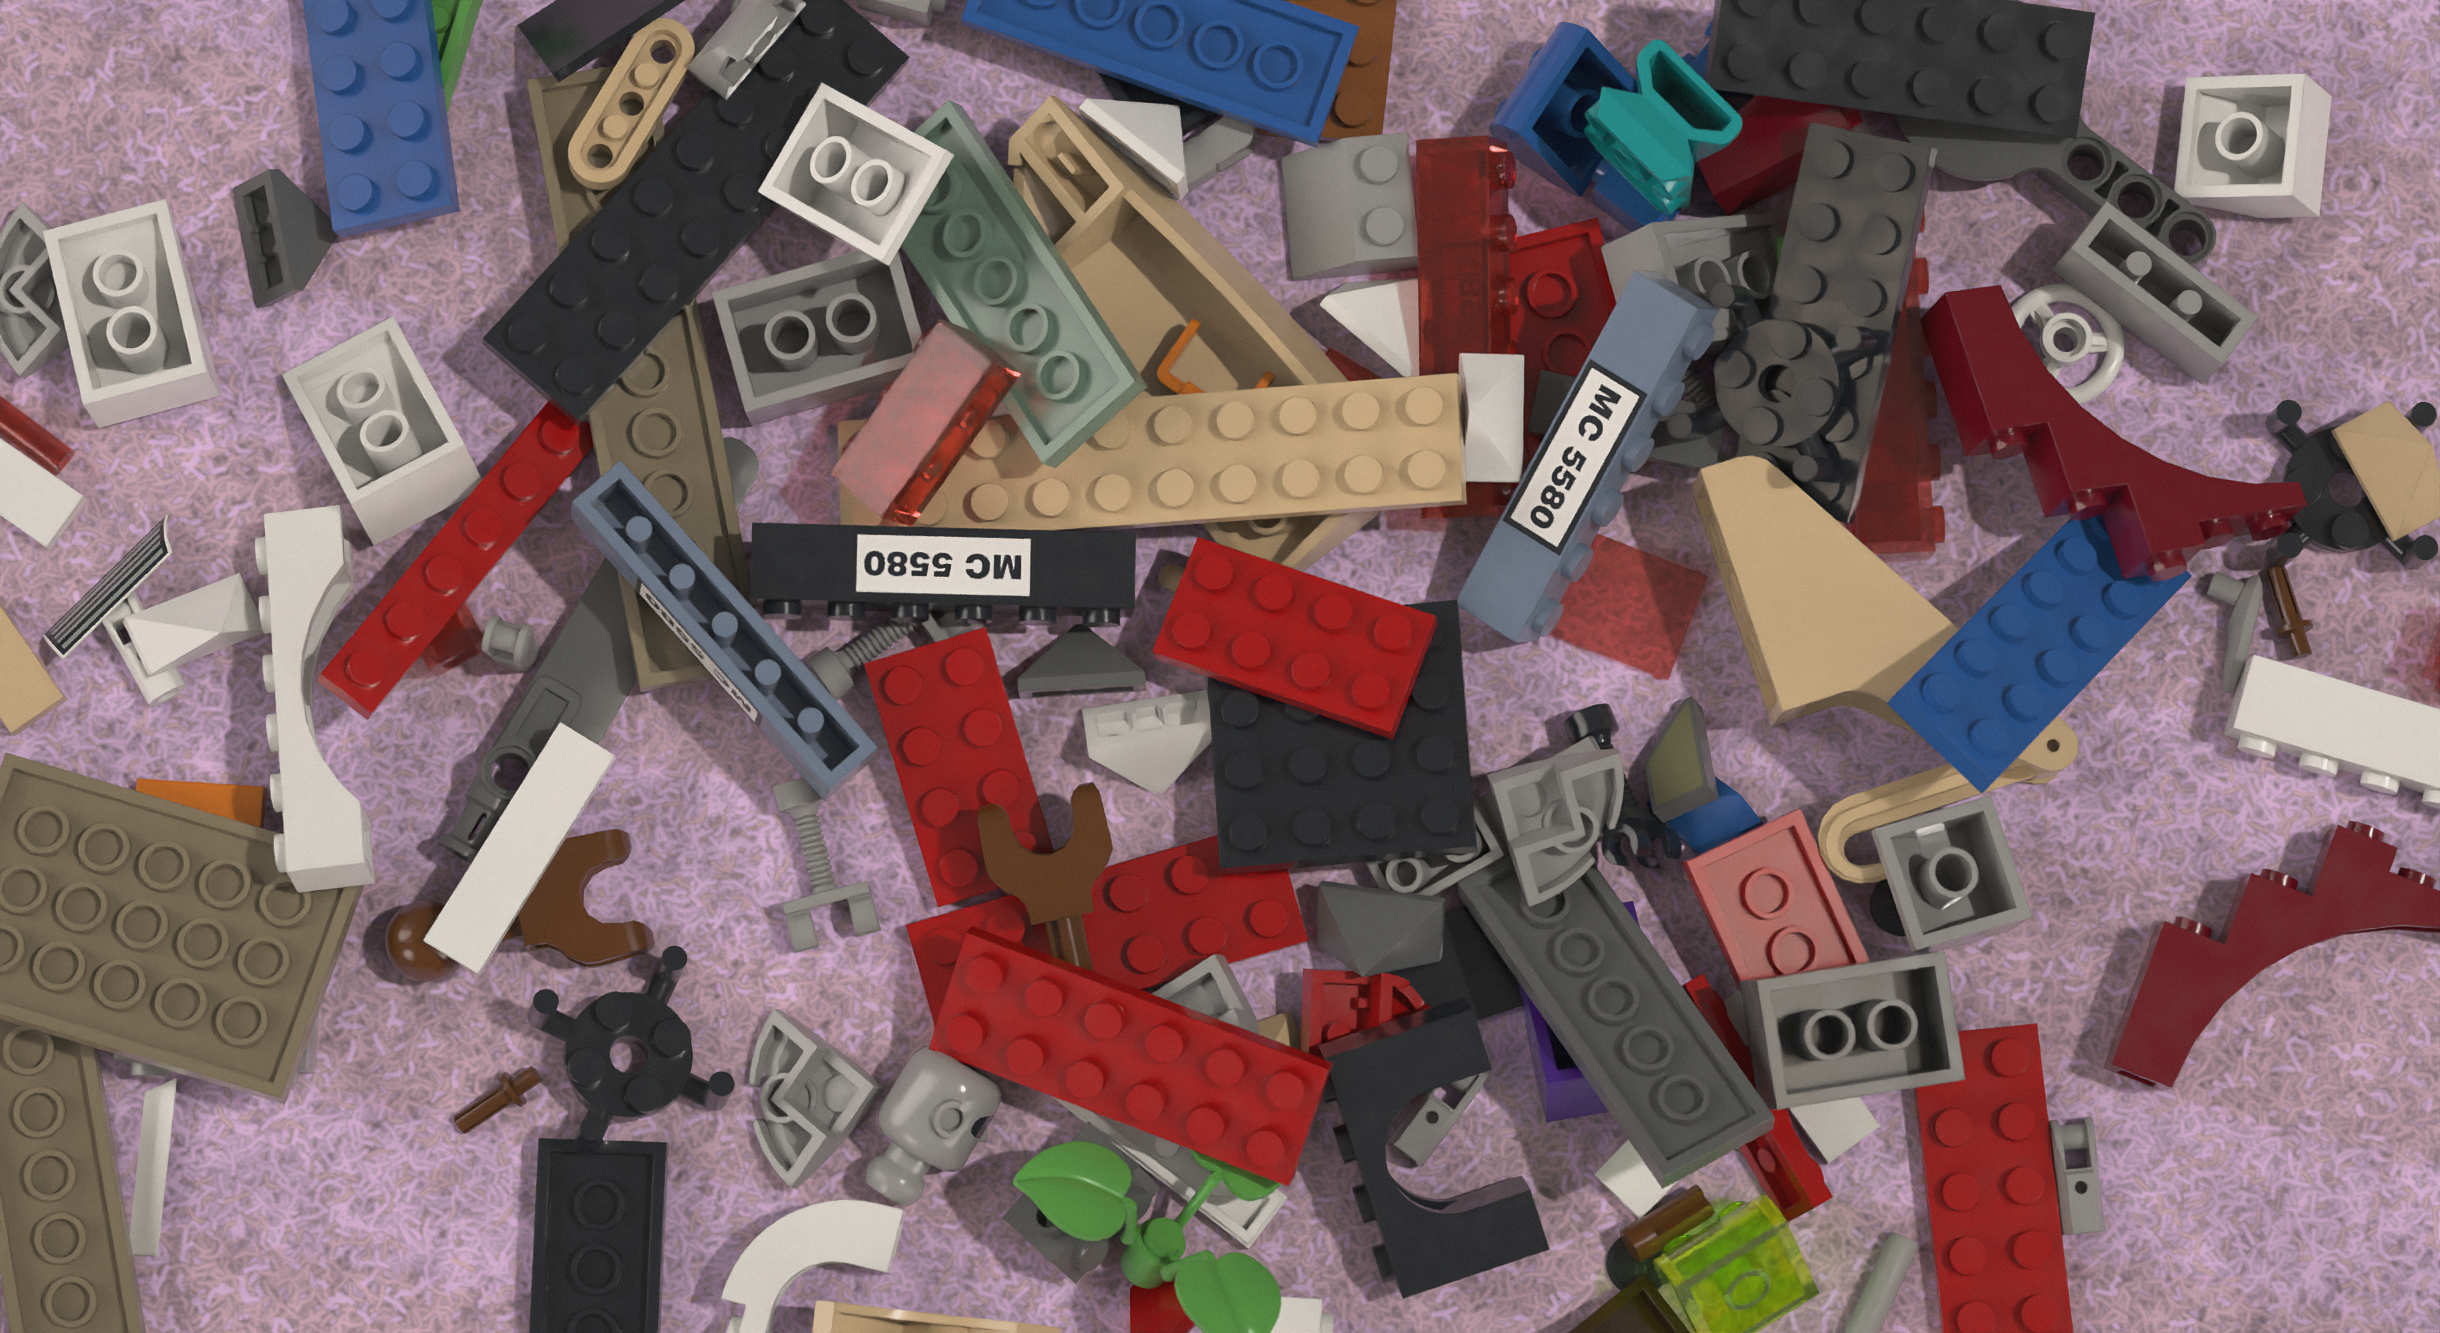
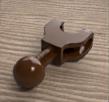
(1054, 883)
(549, 919)

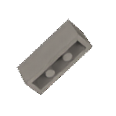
(2154, 293)

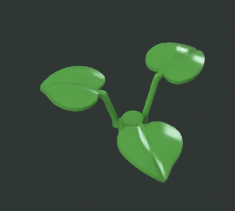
(1083, 1194)

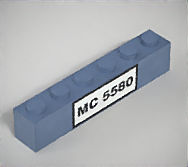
(1588, 457)
(722, 630)

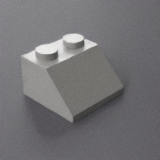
(1351, 208)
(1952, 876)

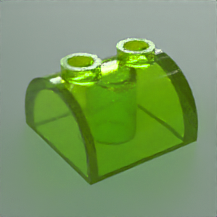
(1737, 1270)

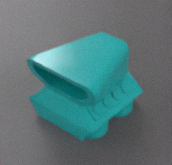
(1662, 128)

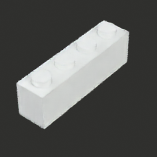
(2337, 728)

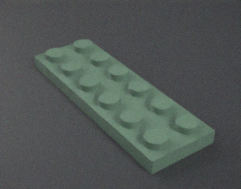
(1017, 294)

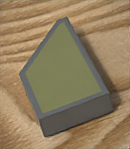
(1681, 765)

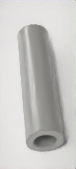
(1883, 1285)

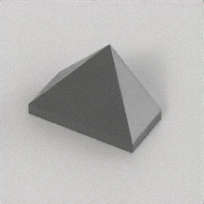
(281, 235)
(1081, 666)
(1378, 927)

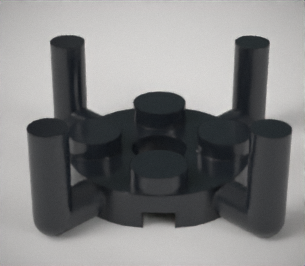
(1742, 375)
(2323, 520)
(634, 1019)

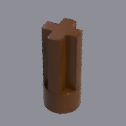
(1672, 1219)

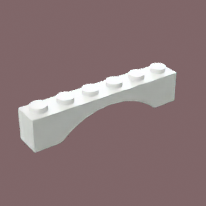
(308, 580)

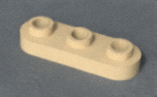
(636, 78)

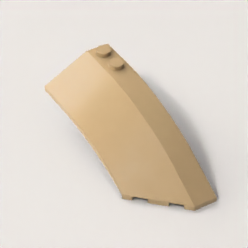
(1153, 273)

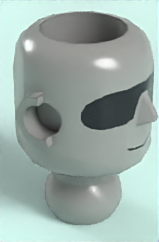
(933, 1119)

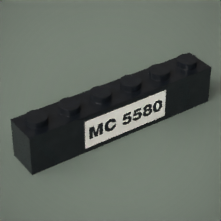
(942, 572)

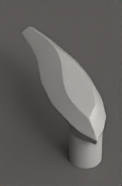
(2240, 629)

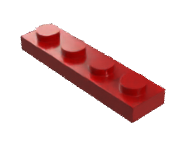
(1777, 1157)

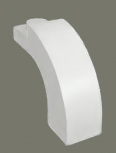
(803, 1240)

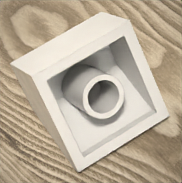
(2254, 144)

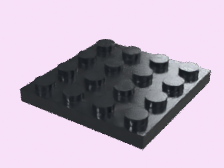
(1329, 793)

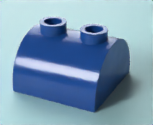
(1547, 108)

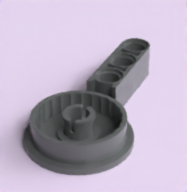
(1999, 154)

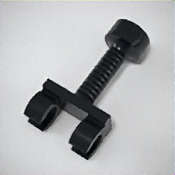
(1633, 822)

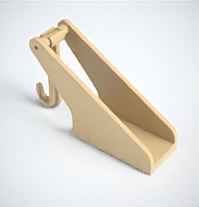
(1834, 631)

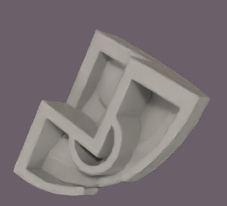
(29, 303)
(1555, 816)
(808, 1097)

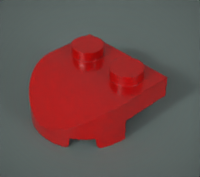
(1345, 1003)

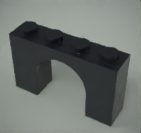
(1422, 1237)

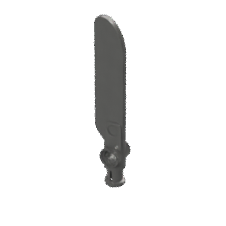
(576, 684)

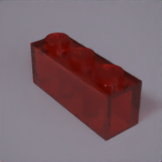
(924, 422)

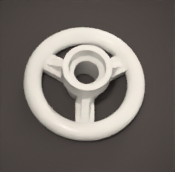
(2085, 342)

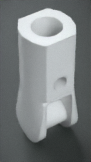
(156, 688)

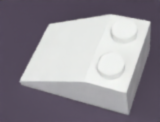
(855, 174)
(131, 314)
(383, 430)

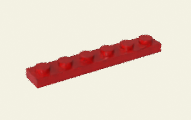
(457, 560)

